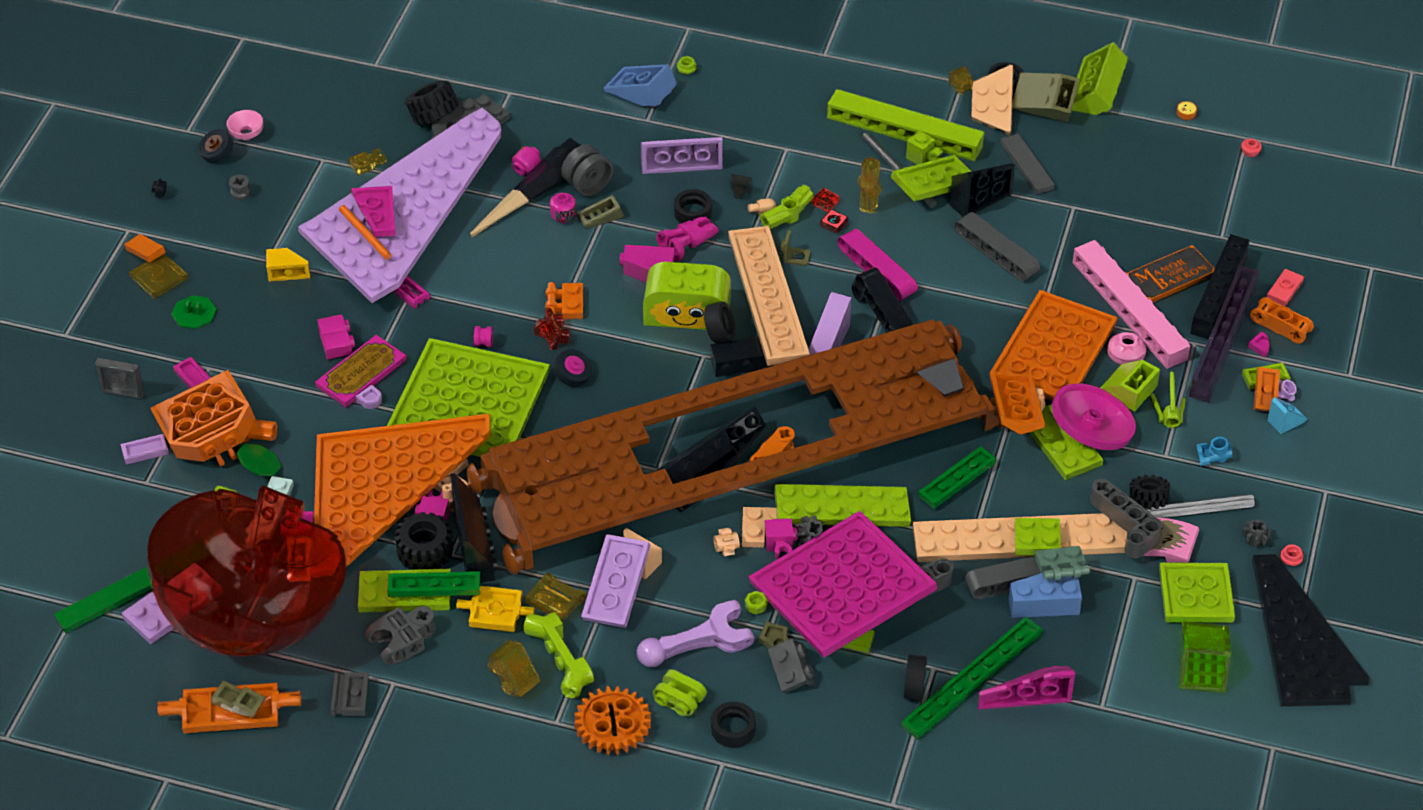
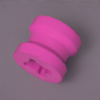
(483, 336)

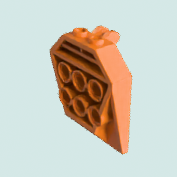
(206, 419)

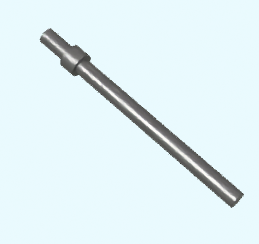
(890, 161)

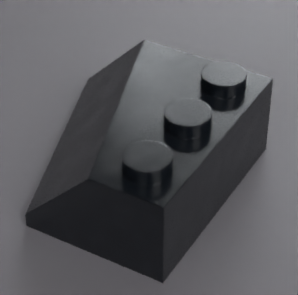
(981, 188)

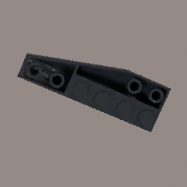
(717, 450)

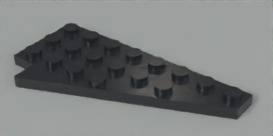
(1305, 651)

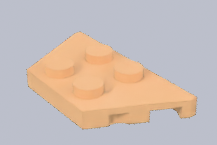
(994, 100)

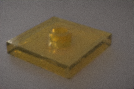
(158, 275)

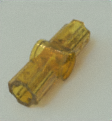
(869, 185)

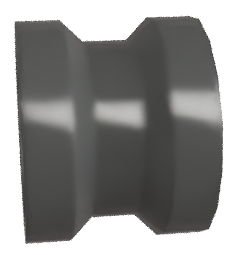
(239, 187)

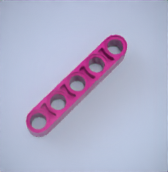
(868, 255)

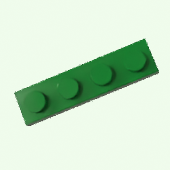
(957, 477)
(433, 584)

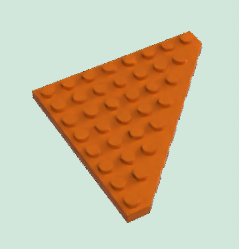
(380, 473)

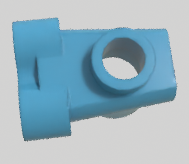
(1217, 451)

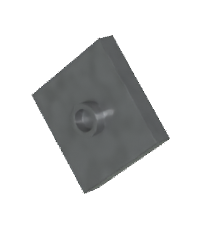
(119, 378)

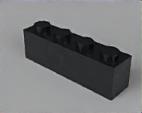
(737, 356)

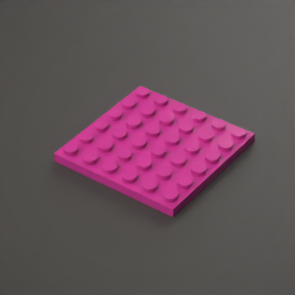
(842, 583)

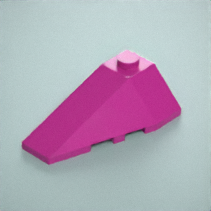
(1040, 687)

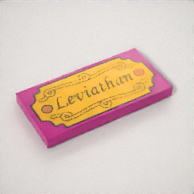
(360, 370)

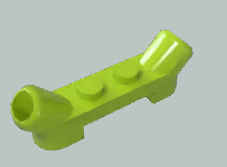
(551, 630)

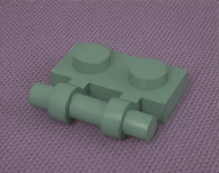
(1062, 563)

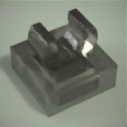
(740, 185)

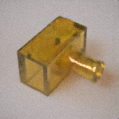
(513, 668)

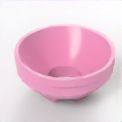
(245, 120)
(1125, 353)

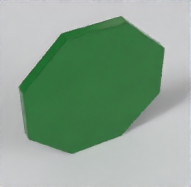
(194, 312)
(258, 460)

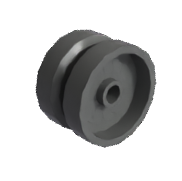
(587, 170)

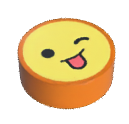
(1186, 110)

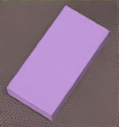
(144, 449)

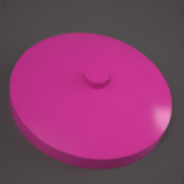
(1093, 416)

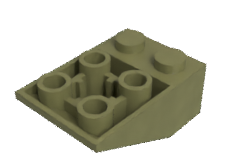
(1046, 95)

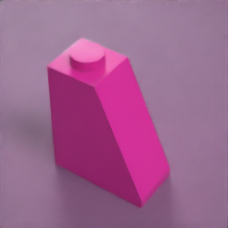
(639, 259)

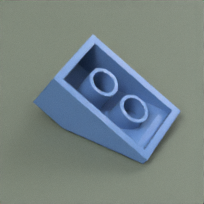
(643, 84)

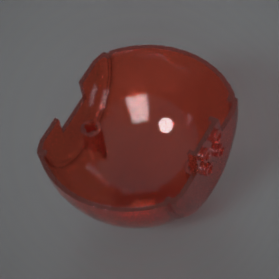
(244, 571)

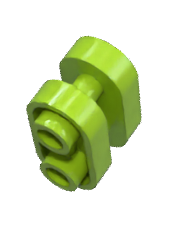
(679, 693)

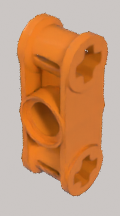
(1281, 320)
(777, 443)

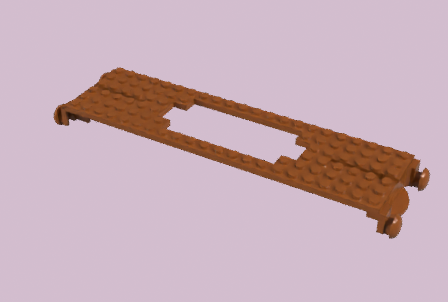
(591, 481)

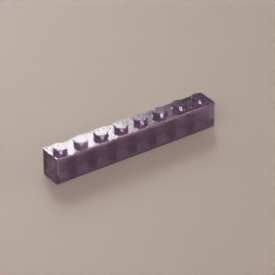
(1224, 334)

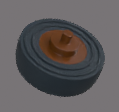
(216, 145)

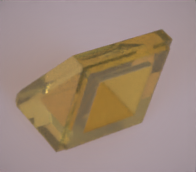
(961, 80)

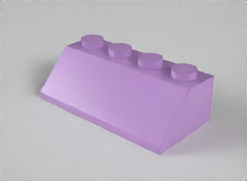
(681, 155)

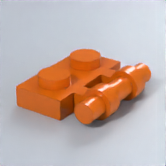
(571, 300)

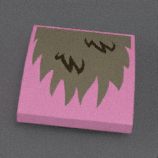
(1175, 541)

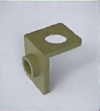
(790, 251)

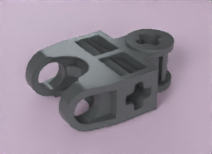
(402, 633)

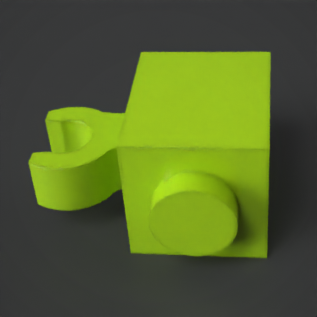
(922, 148)

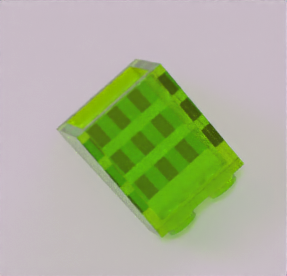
(1204, 657)

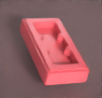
(1285, 287)

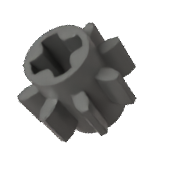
(803, 528)
(1256, 532)

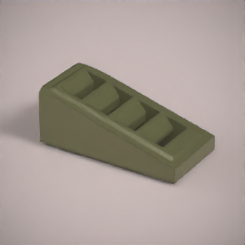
(611, 213)

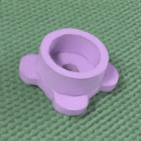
(1286, 390)

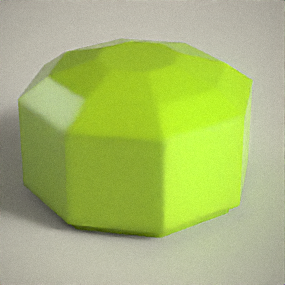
(756, 602)

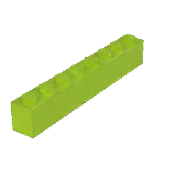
(904, 123)

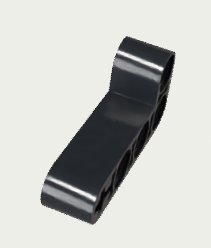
(882, 300)

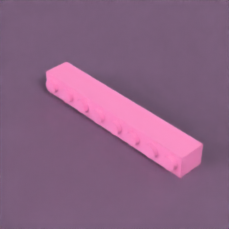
(1131, 304)

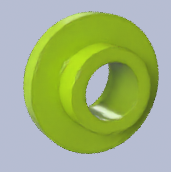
(686, 65)

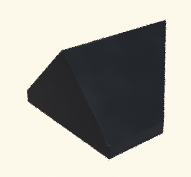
(943, 375)

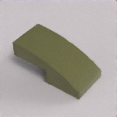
(236, 700)

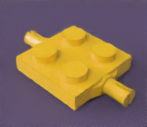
(495, 608)

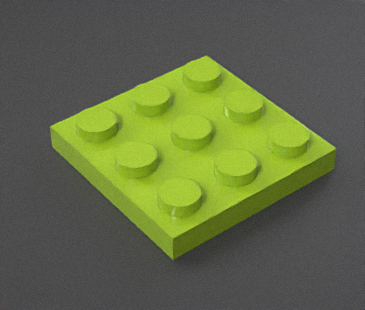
(1196, 592)

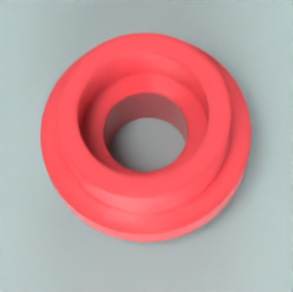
(1251, 147)
(1292, 555)

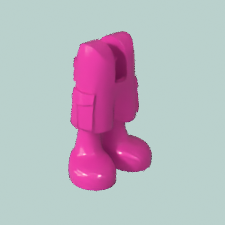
(687, 234)

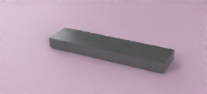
(1027, 164)

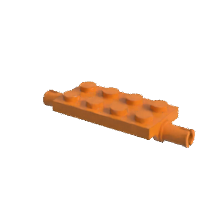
(203, 716)

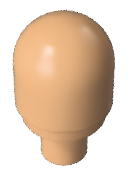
(762, 206)

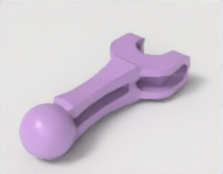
(711, 633)

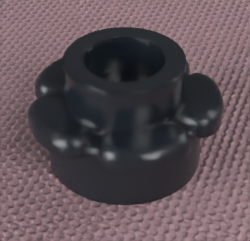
(159, 187)

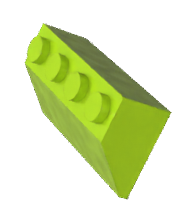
(1099, 80)

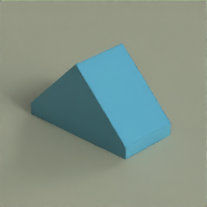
(1284, 416)

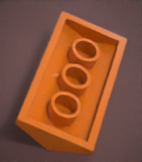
(1017, 401)

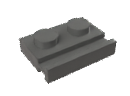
(350, 694)

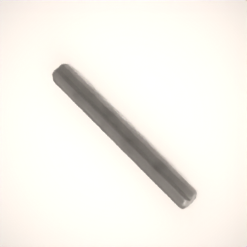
(1204, 506)

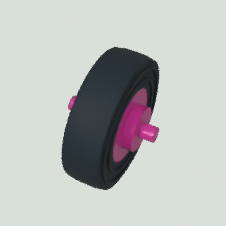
(572, 367)

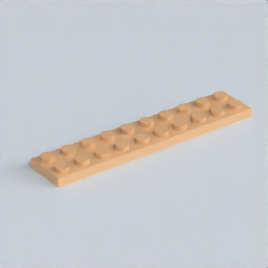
(768, 295)
(996, 537)

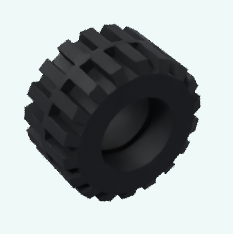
(432, 102)
(424, 528)

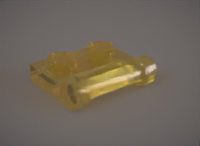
(552, 601)

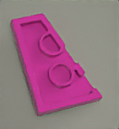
(377, 208)

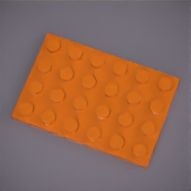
(1056, 342)

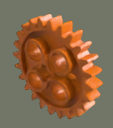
(634, 717)

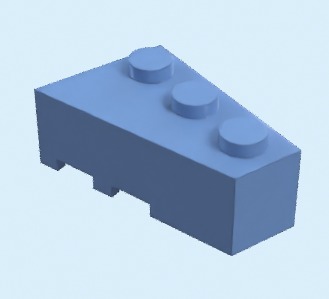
(1044, 597)

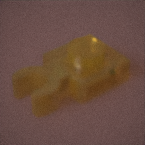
(366, 162)

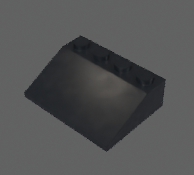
(473, 531)

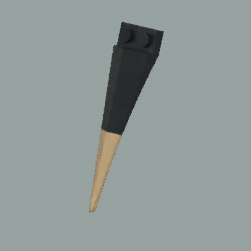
(540, 180)

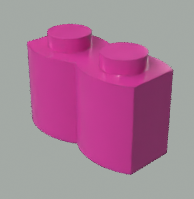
(335, 336)

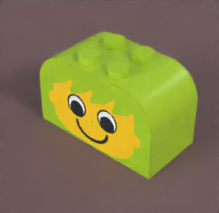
(681, 291)

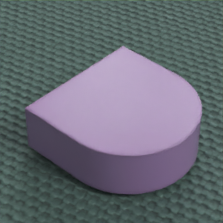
(369, 398)

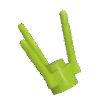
(1171, 415)

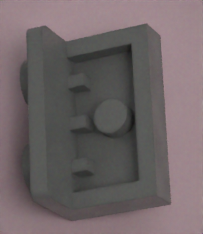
(791, 665)

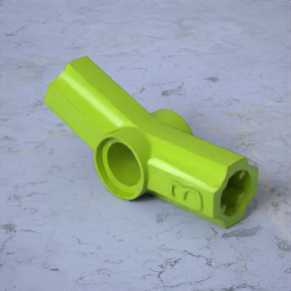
(789, 209)

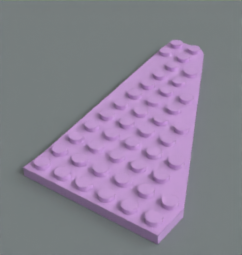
(424, 193)

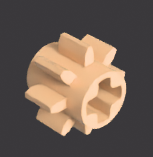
(726, 542)

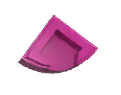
(1260, 344)

